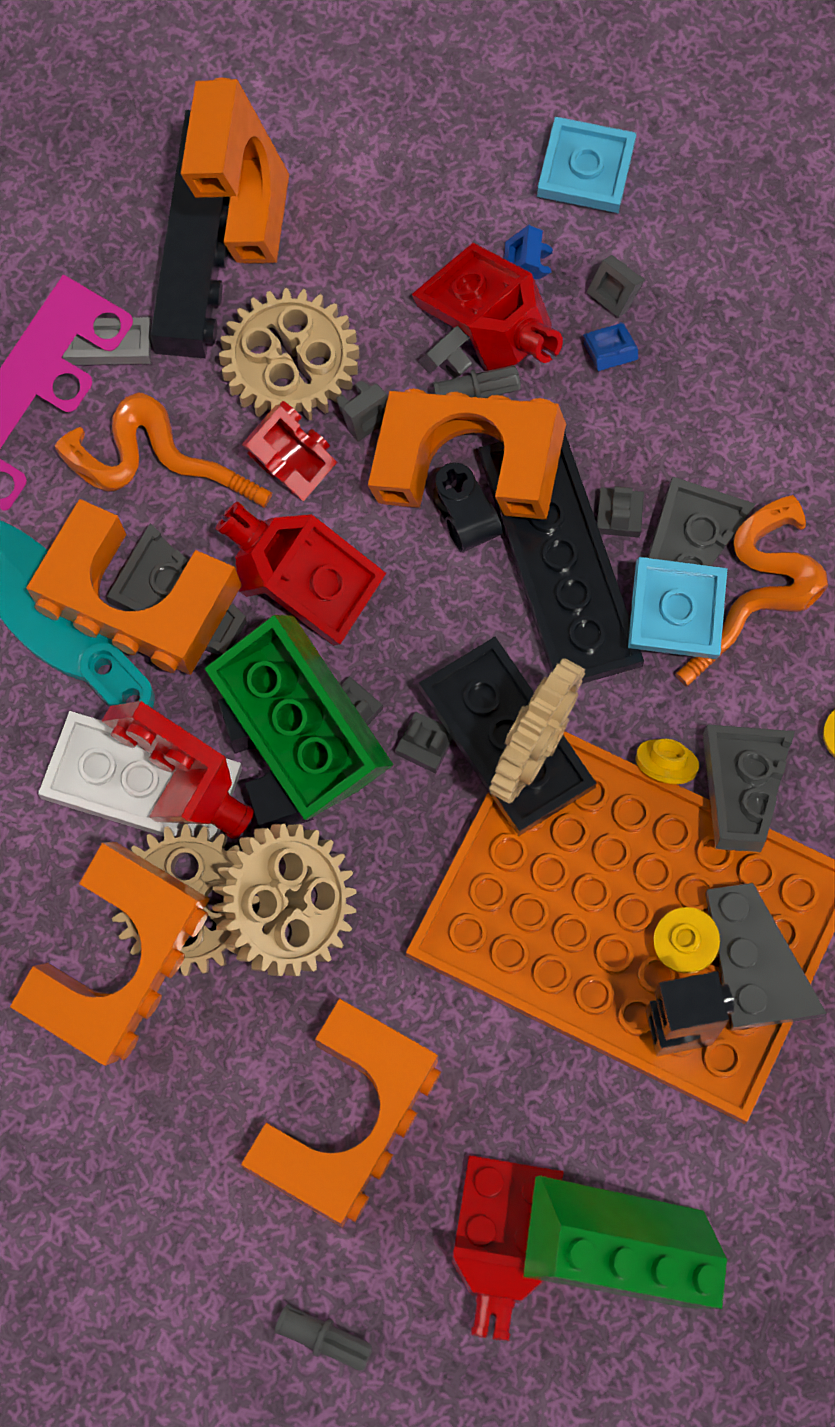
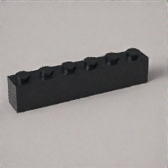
(190, 269)

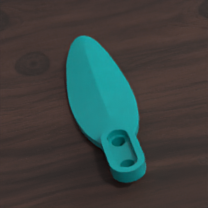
(58, 640)

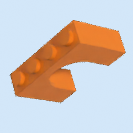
(235, 158)
(421, 423)
(169, 632)
(164, 916)
(336, 1181)

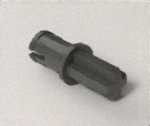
(482, 384)
(323, 1337)

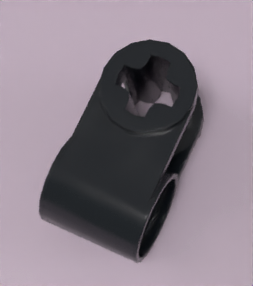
(467, 513)

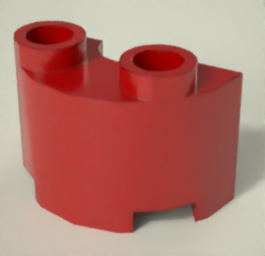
(289, 452)

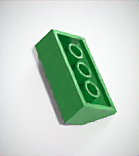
(298, 716)
(624, 1245)

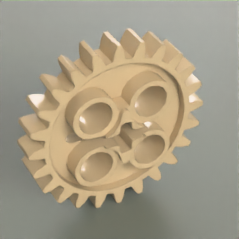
(323, 336)
(537, 730)
(209, 857)
(284, 900)

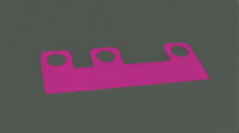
(38, 360)

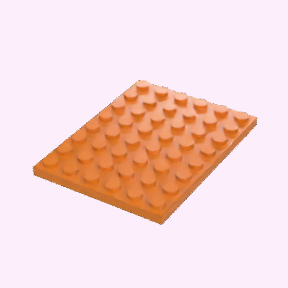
(572, 910)

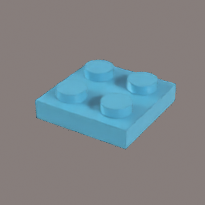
(586, 164)
(677, 608)

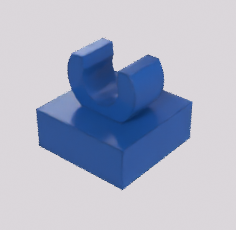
(527, 249)

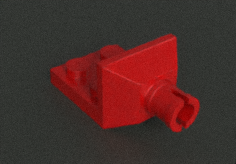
(493, 306)
(302, 569)
(201, 777)
(494, 1239)

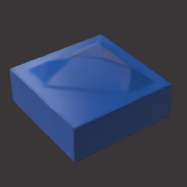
(610, 346)

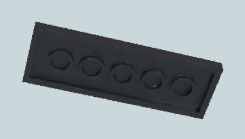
(568, 575)

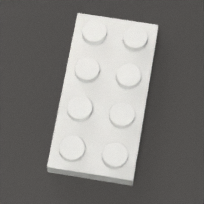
(110, 779)

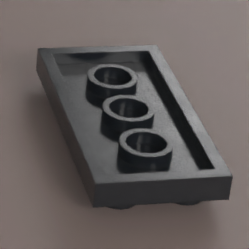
(478, 706)

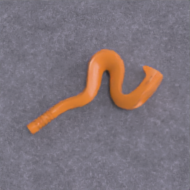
(148, 412)
(808, 577)

